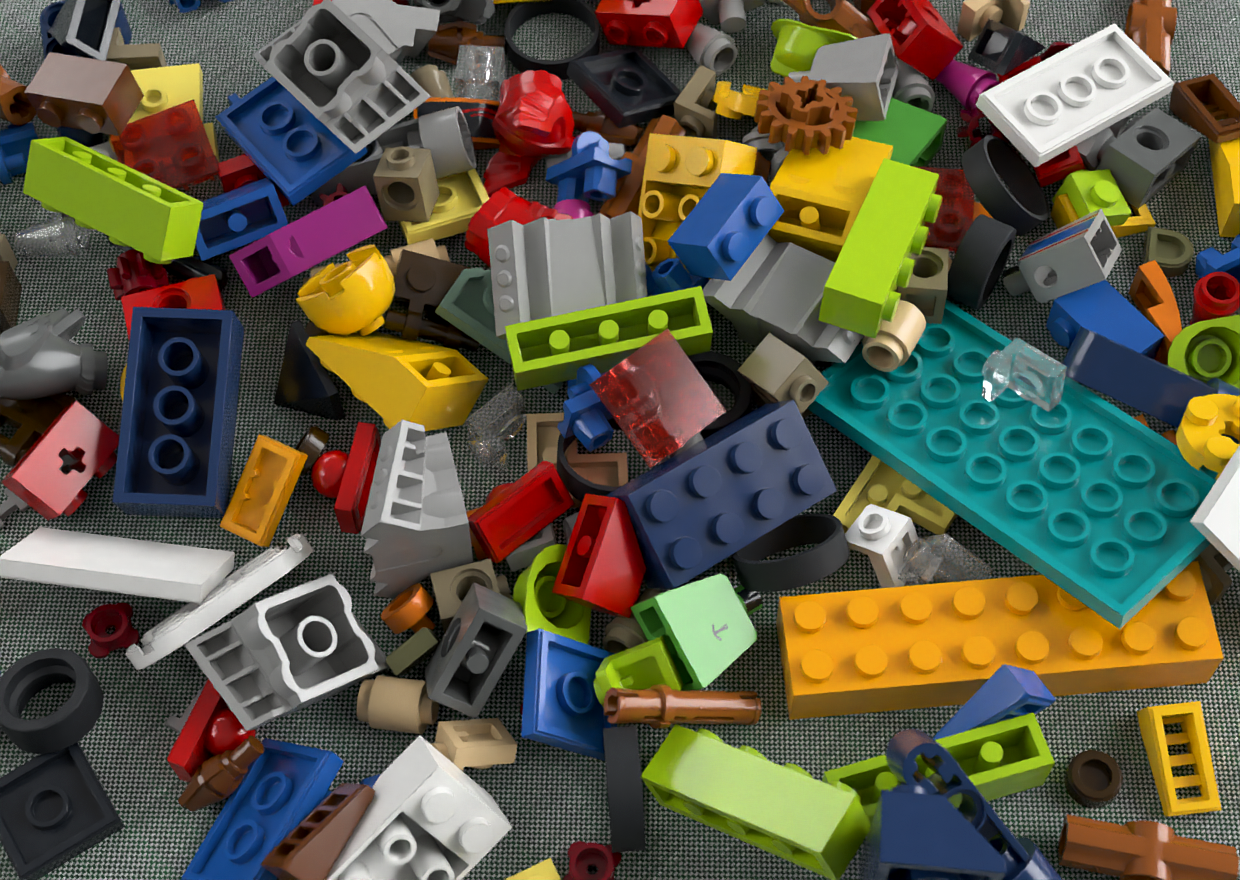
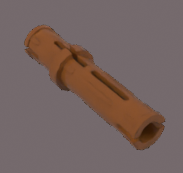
(663, 706)

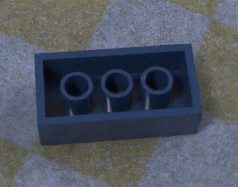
(179, 413)
(724, 493)

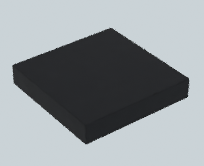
(625, 86)
(53, 812)

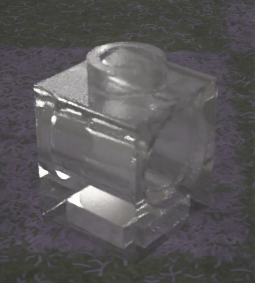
(480, 72)

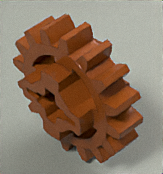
(805, 115)

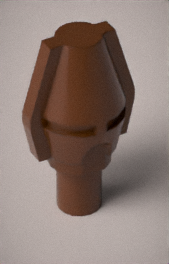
(450, 36)
(601, 124)
(220, 775)

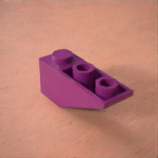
(308, 241)

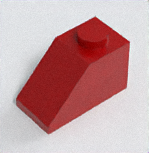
(602, 559)

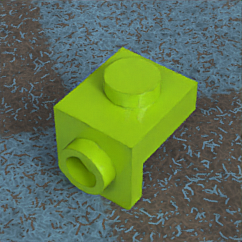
(1095, 191)
(638, 669)

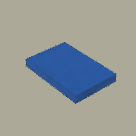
(286, 140)
(263, 810)

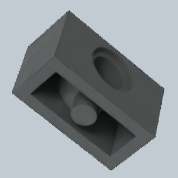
(1148, 155)
(475, 650)

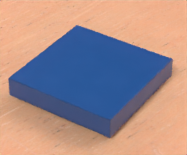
(561, 695)

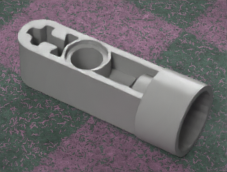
(441, 132)

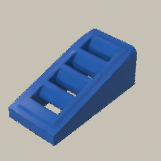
(1002, 697)

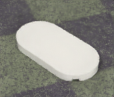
(222, 600)

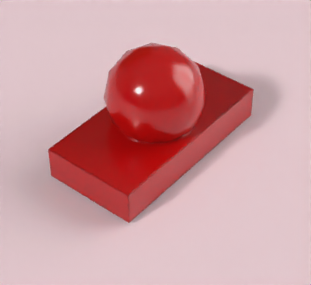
(349, 477)
(519, 510)
(207, 732)

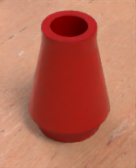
(1215, 297)

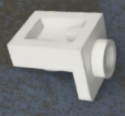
(885, 539)

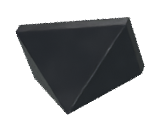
(86, 26)
(1003, 48)
(304, 381)

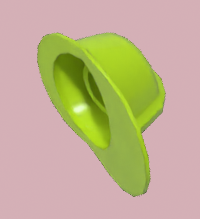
(799, 44)
(1208, 350)
(542, 607)

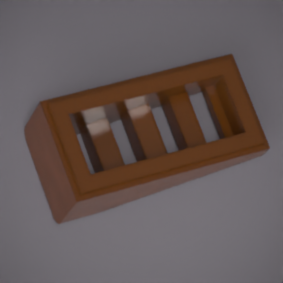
(1207, 107)
(320, 838)

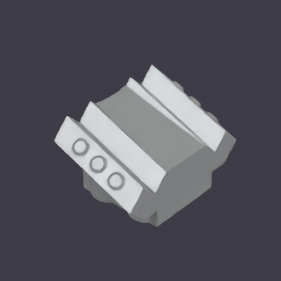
(394, 27)
(341, 75)
(564, 266)
(782, 295)
(414, 510)
(288, 652)

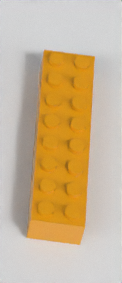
(949, 638)

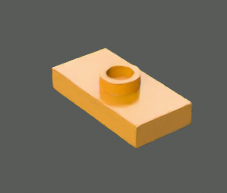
(263, 490)

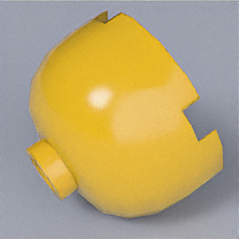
(349, 295)

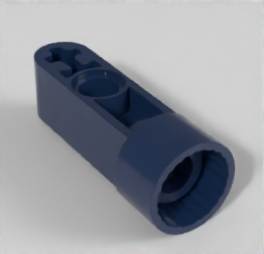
(1136, 378)
(1021, 854)

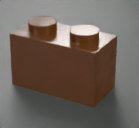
(84, 94)

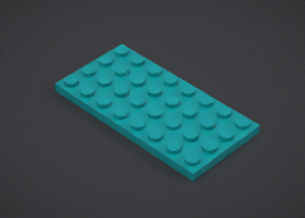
(1063, 489)

